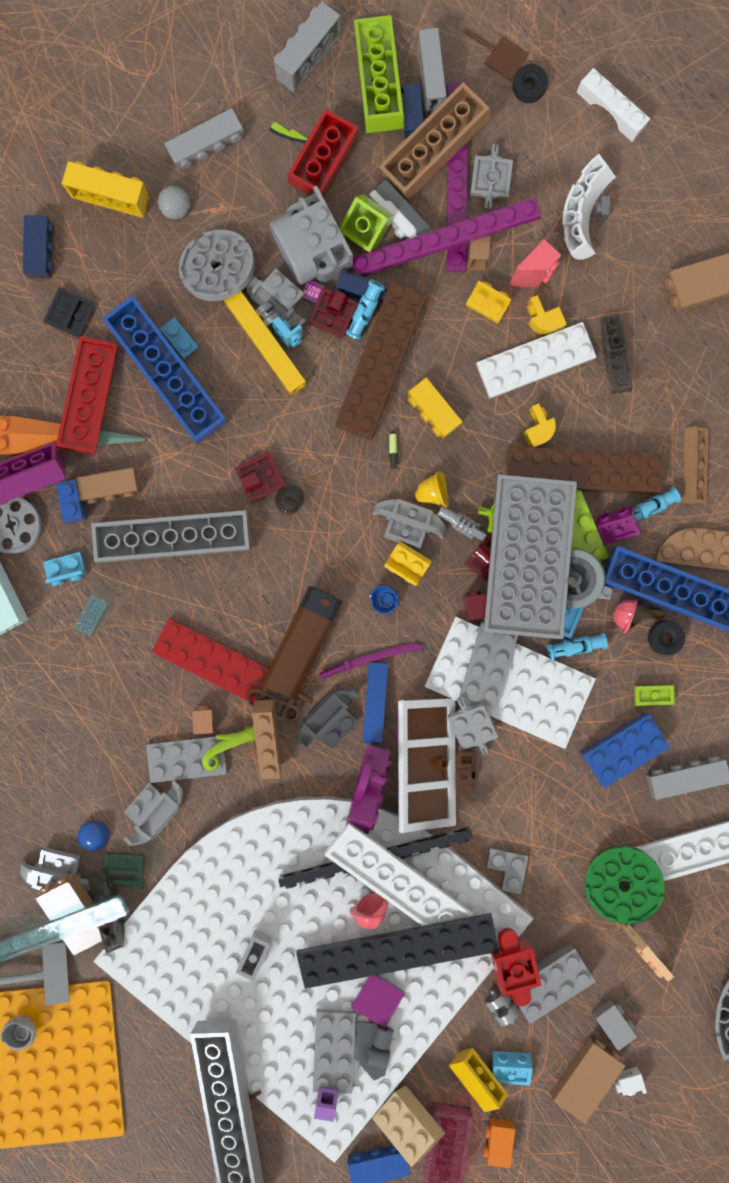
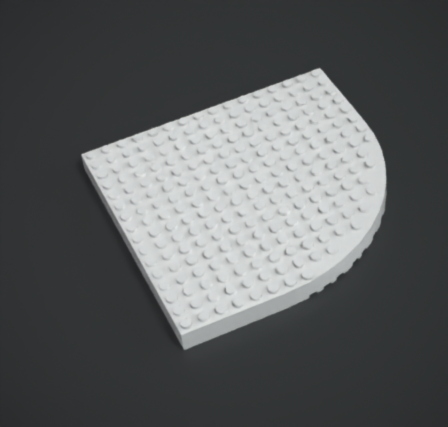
(203, 912)

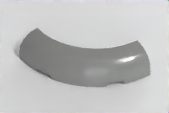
(722, 1021)

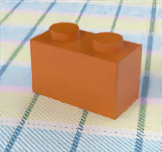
(500, 1142)

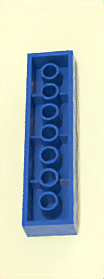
(165, 370)
(668, 588)

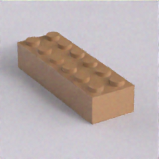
(435, 141)

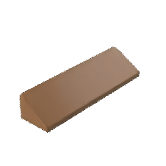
(695, 465)

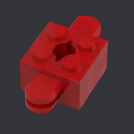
(515, 967)

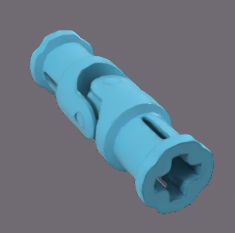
(365, 309)
(643, 510)
(569, 648)

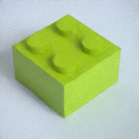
(366, 223)

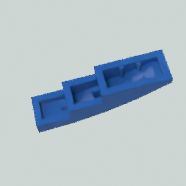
(375, 703)

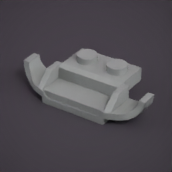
(281, 292)
(409, 522)
(152, 812)
(51, 867)

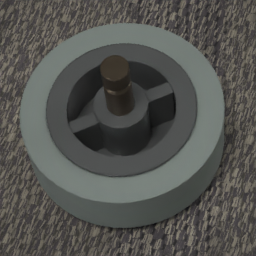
(585, 579)

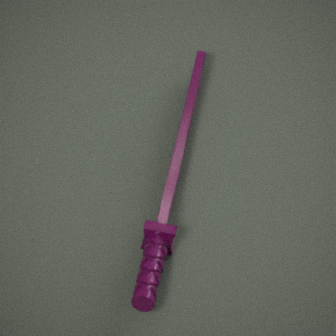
(347, 665)

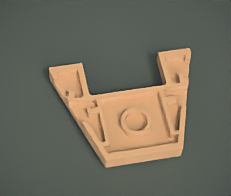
(646, 953)

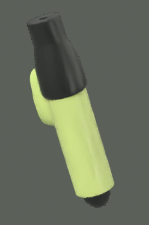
(393, 456)

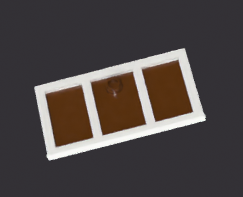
(426, 765)

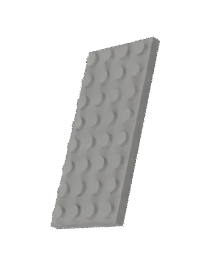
(530, 557)

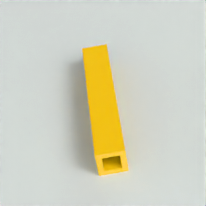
(265, 343)

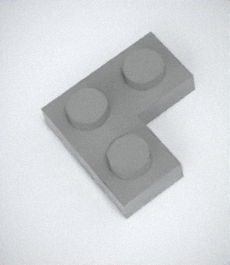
(513, 866)

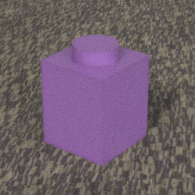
(326, 1104)

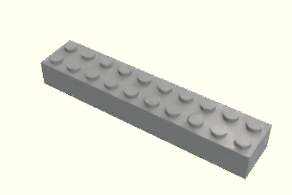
(226, 1101)

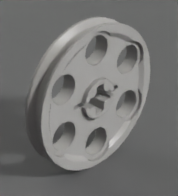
(21, 526)

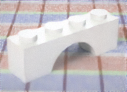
(600, 91)

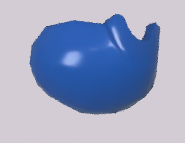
(384, 599)
(93, 835)

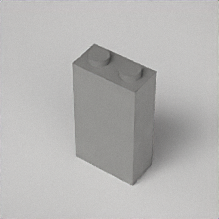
(431, 69)

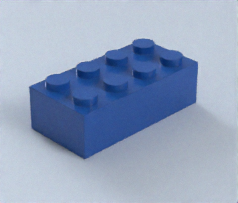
(624, 749)

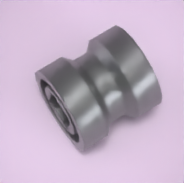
(268, 313)

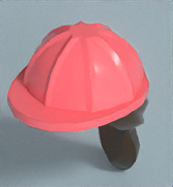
(631, 612)

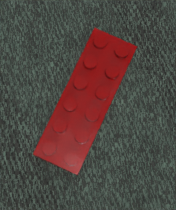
(87, 395)
(209, 659)

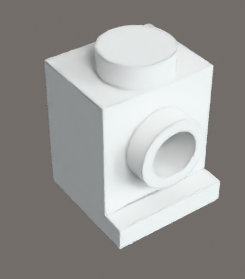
(630, 1082)

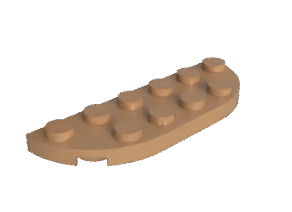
(696, 548)

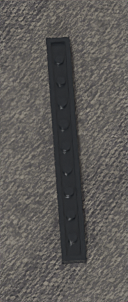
(402, 850)

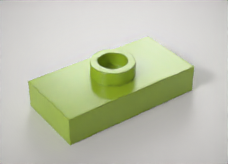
(654, 695)

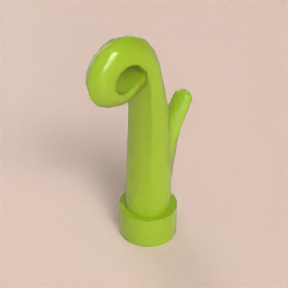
(229, 741)

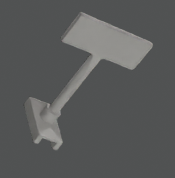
(54, 974)

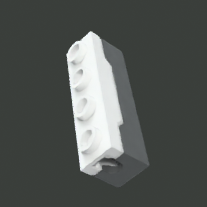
(406, 220)

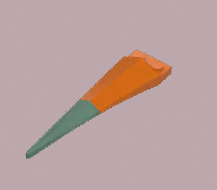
(24, 434)

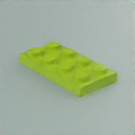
(585, 534)

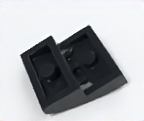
(69, 312)

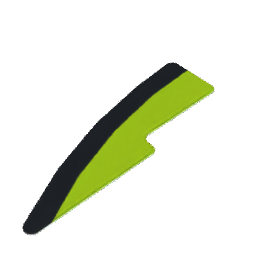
(289, 135)

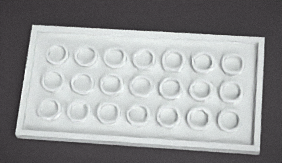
(536, 693)

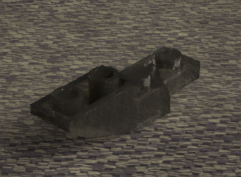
(615, 354)
(112, 932)

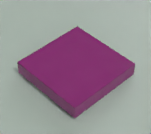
(378, 1000)

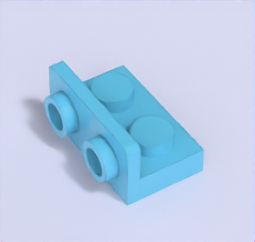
(288, 338)
(65, 568)
(512, 1067)

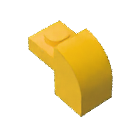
(544, 322)
(542, 431)

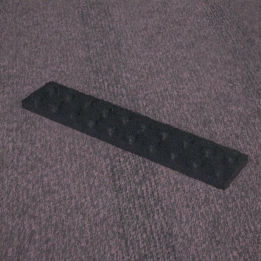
(397, 950)

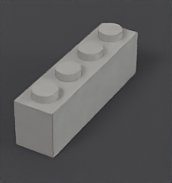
(205, 139)
(688, 778)

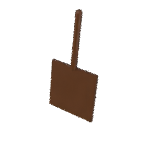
(505, 56)

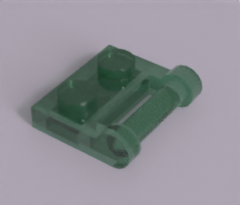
(125, 864)

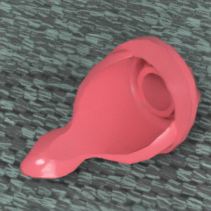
(369, 910)

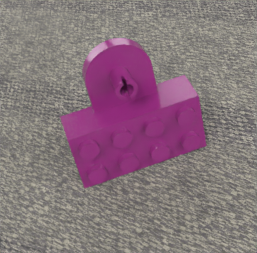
(369, 788)

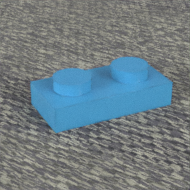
(179, 338)

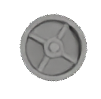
(505, 1009)

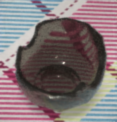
(289, 499)

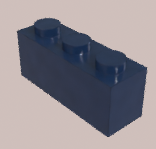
(38, 246)

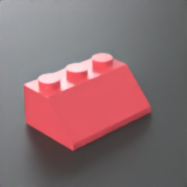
(537, 267)

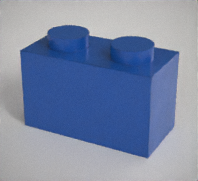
(71, 507)

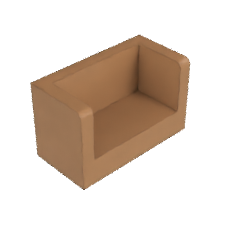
(478, 254)

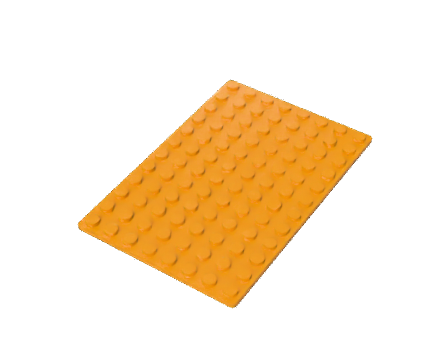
(69, 1076)

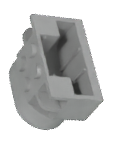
(311, 240)

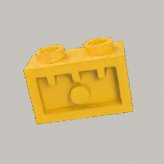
(488, 301)
(407, 563)

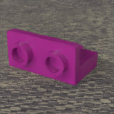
(618, 525)

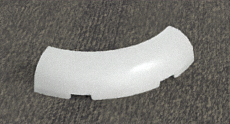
(580, 205)

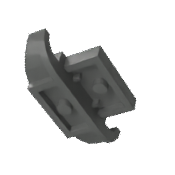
(328, 719)

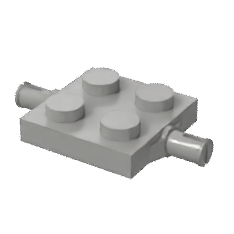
(491, 177)
(473, 725)

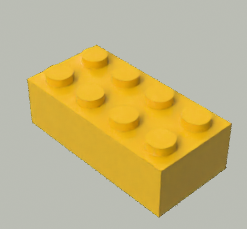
(106, 189)

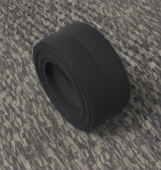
(532, 72)
(677, 638)

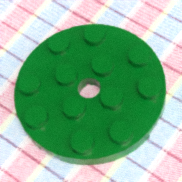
(628, 865)

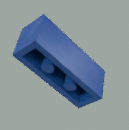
(377, 1165)

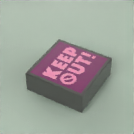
(312, 291)

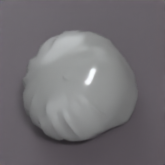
(174, 202)
(19, 1032)

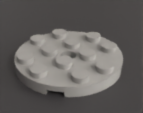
(227, 279)

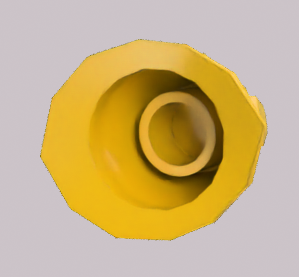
(433, 490)

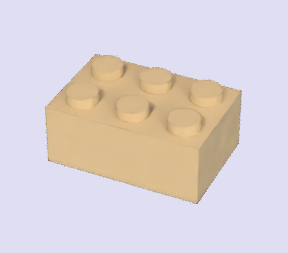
(408, 1125)

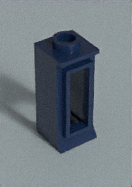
(411, 108)
(355, 286)

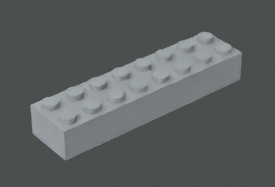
(171, 536)

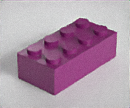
(31, 472)

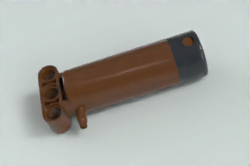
(298, 653)

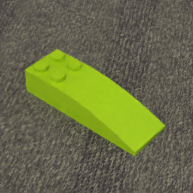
(379, 74)

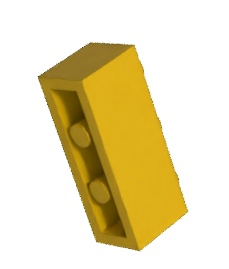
(434, 408)
(478, 1080)

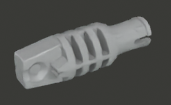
(462, 523)

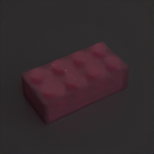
(449, 1156)

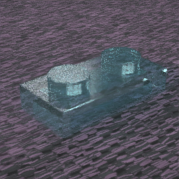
(91, 615)

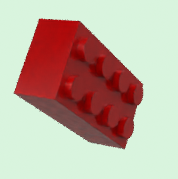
(323, 154)

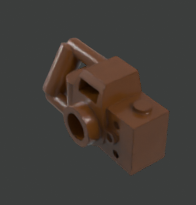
(464, 771)

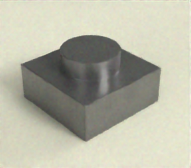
(602, 208)

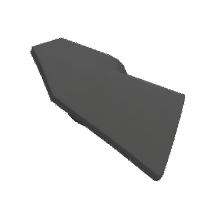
(374, 1047)

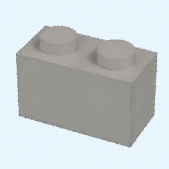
(254, 955)
(613, 1023)

